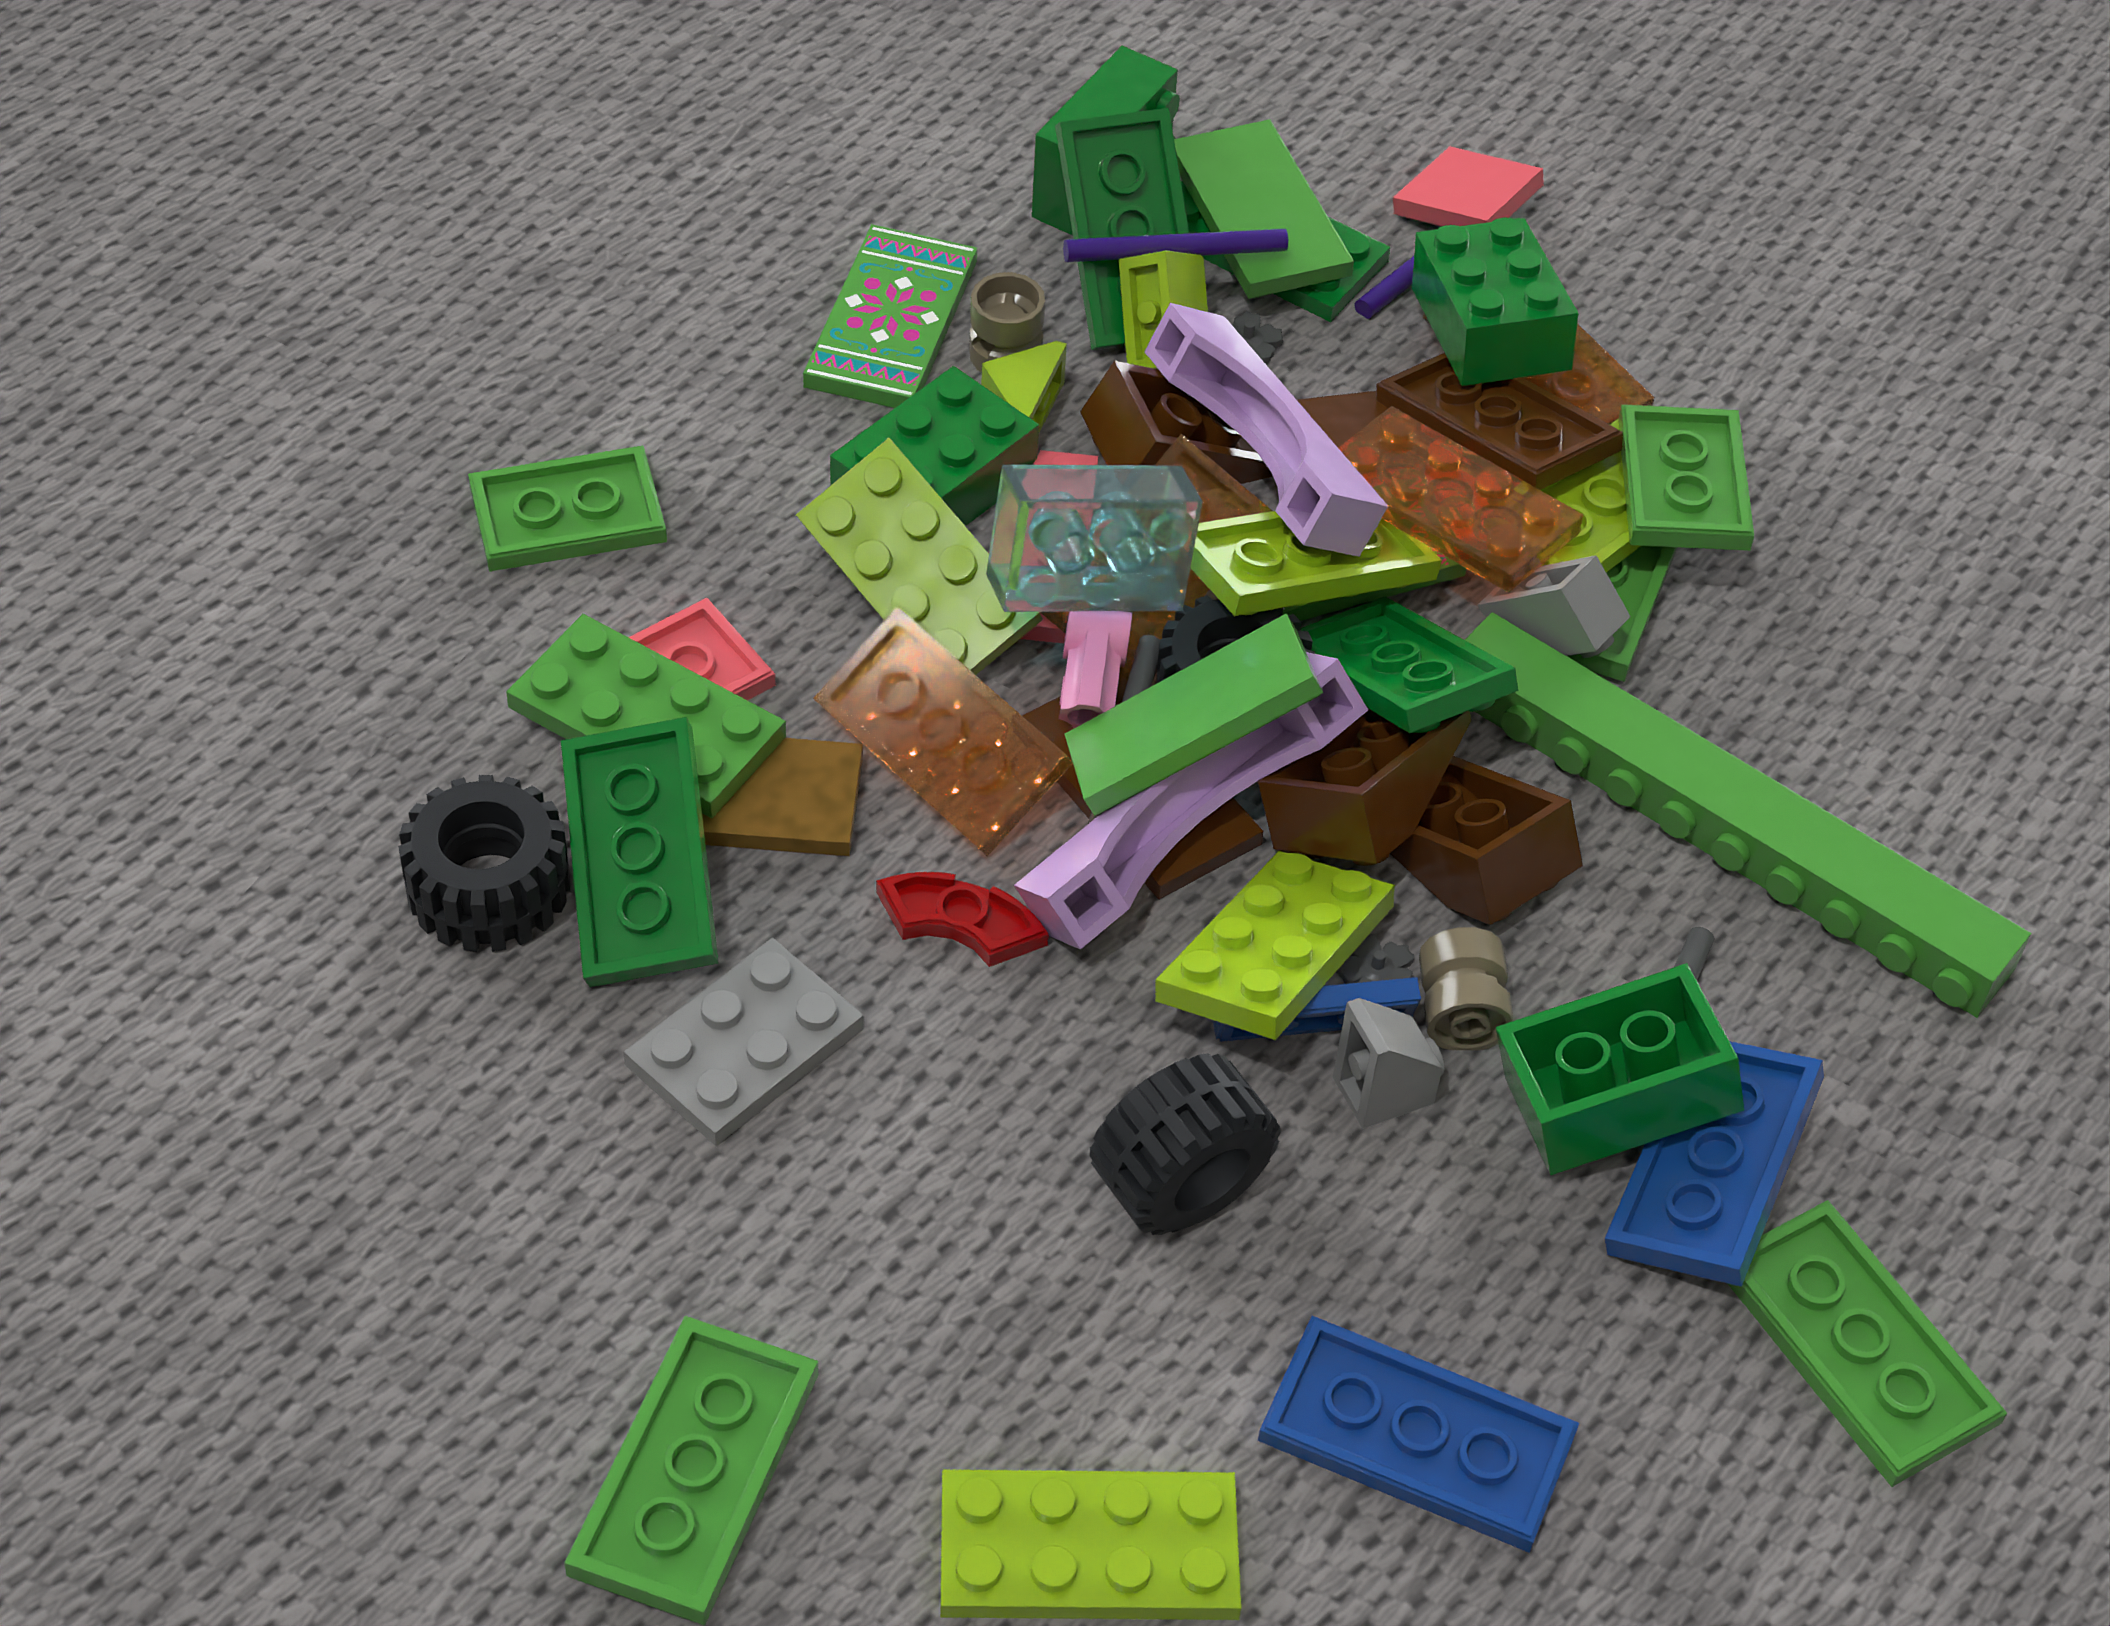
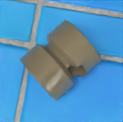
(1005, 316)
(1465, 988)

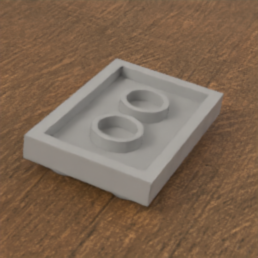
(743, 1041)

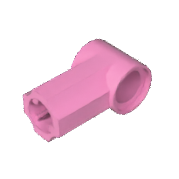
(1094, 653)

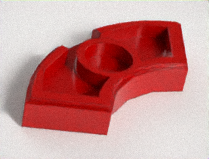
(979, 918)

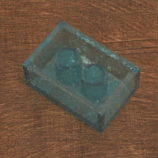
(1093, 538)

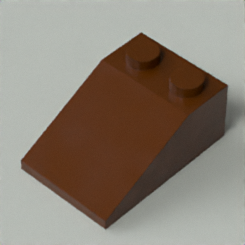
(1141, 414)
(1359, 790)
(1490, 842)

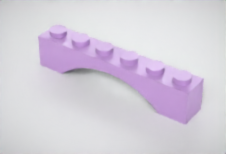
(1318, 487)
(1108, 861)

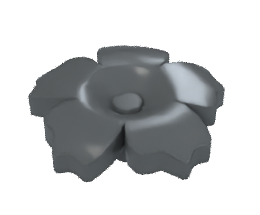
(1260, 339)
(1373, 964)

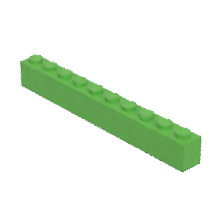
(1752, 823)

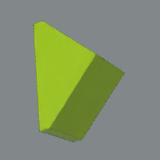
(1028, 379)

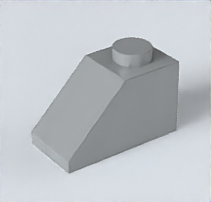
(1564, 606)
(1385, 1063)

